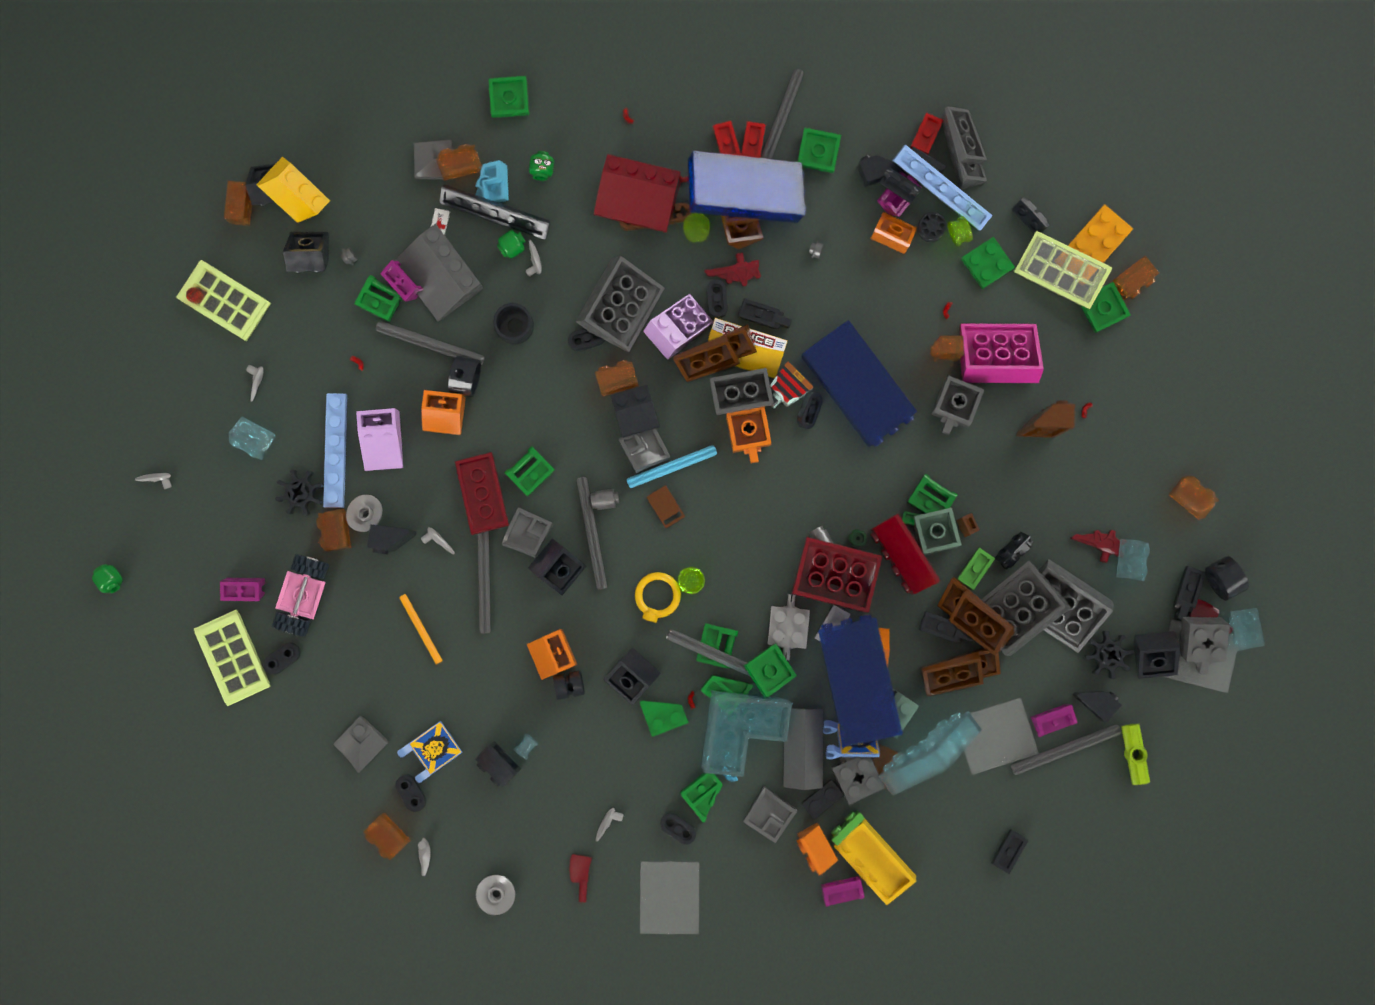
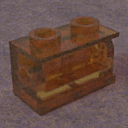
(458, 162)
(237, 204)
(1135, 277)
(948, 348)
(616, 378)
(1194, 496)
(333, 530)
(386, 836)

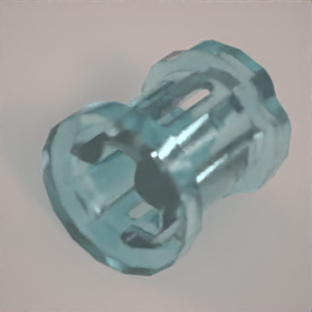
(525, 746)

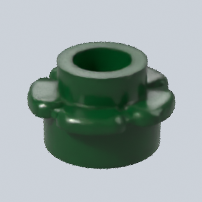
(857, 543)

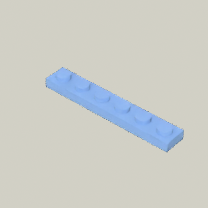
(942, 187)
(335, 450)

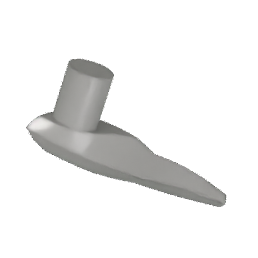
(535, 260)
(257, 377)
(164, 477)
(432, 534)
(611, 814)
(424, 855)

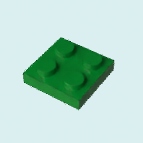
(508, 96)
(819, 150)
(987, 263)
(1106, 309)
(770, 670)

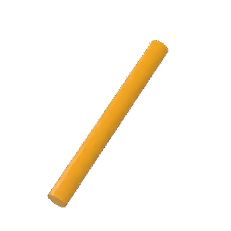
(420, 628)

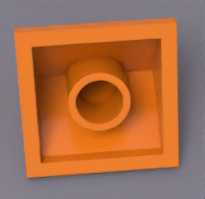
(894, 233)

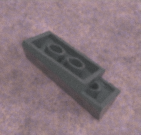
(964, 147)
(804, 750)

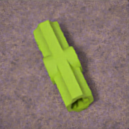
(1138, 766)

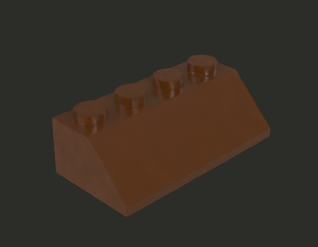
(1050, 421)

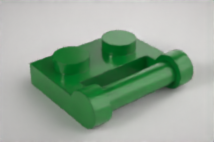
(375, 303)
(533, 476)
(926, 501)
(712, 637)

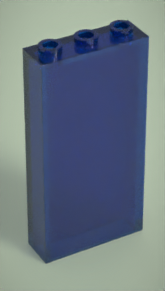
(746, 187)
(859, 384)
(860, 680)

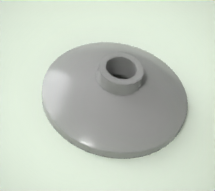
(359, 508)
(490, 903)

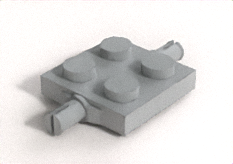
(788, 627)

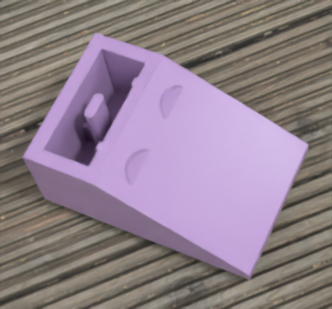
(677, 326)
(380, 439)

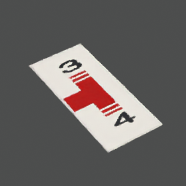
(440, 218)

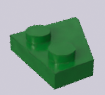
(723, 684)
(663, 716)
(702, 794)

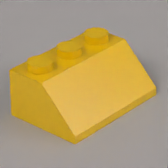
(292, 191)

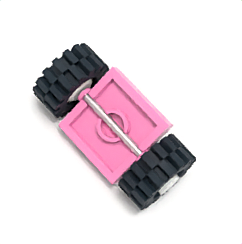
(300, 595)

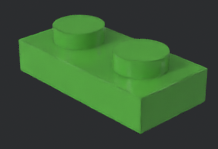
(975, 568)
(839, 833)

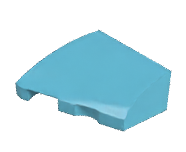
(493, 182)

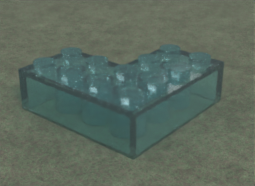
(733, 721)
(932, 754)

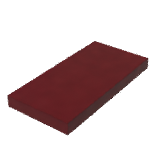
(481, 493)

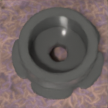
(816, 249)
(348, 256)

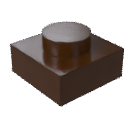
(967, 525)

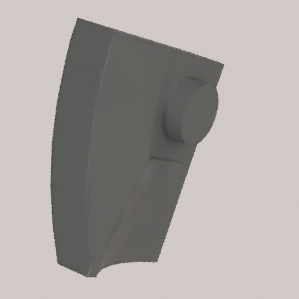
(425, 158)
(644, 449)
(526, 532)
(360, 743)
(769, 814)

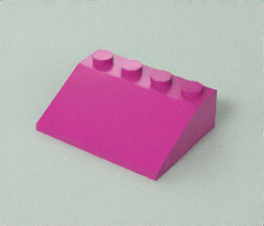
(1001, 353)

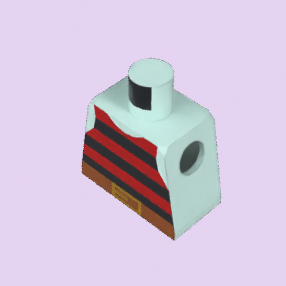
(789, 386)

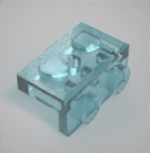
(250, 438)
(1133, 559)
(1247, 629)

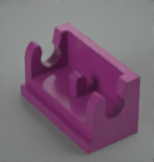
(893, 203)
(400, 281)
(241, 589)
(1054, 719)
(842, 891)

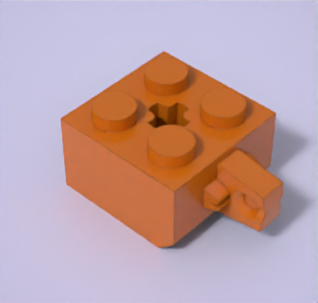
(751, 442)

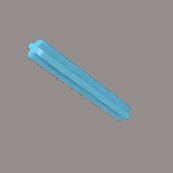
(671, 466)

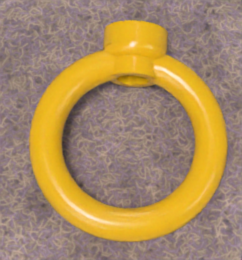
(649, 613)

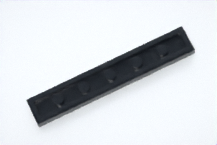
(494, 211)

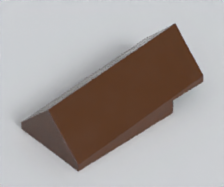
(741, 231)
(716, 354)
(975, 617)
(959, 671)

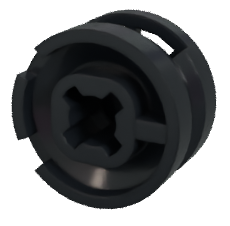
(932, 226)

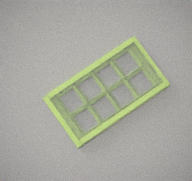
(1063, 270)
(225, 300)
(232, 657)

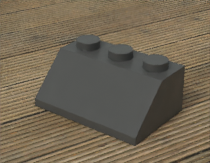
(741, 391)

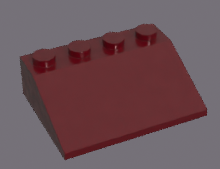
(637, 193)
(904, 555)
(837, 575)

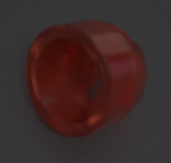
(196, 297)

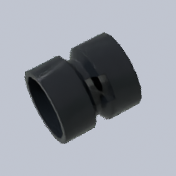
(562, 688)

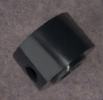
(505, 315)
(469, 382)
(1226, 578)

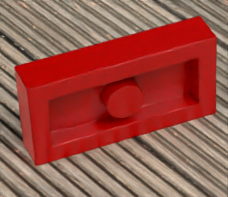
(927, 133)
(726, 138)
(753, 139)

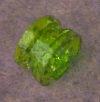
(696, 227)
(960, 231)
(691, 580)

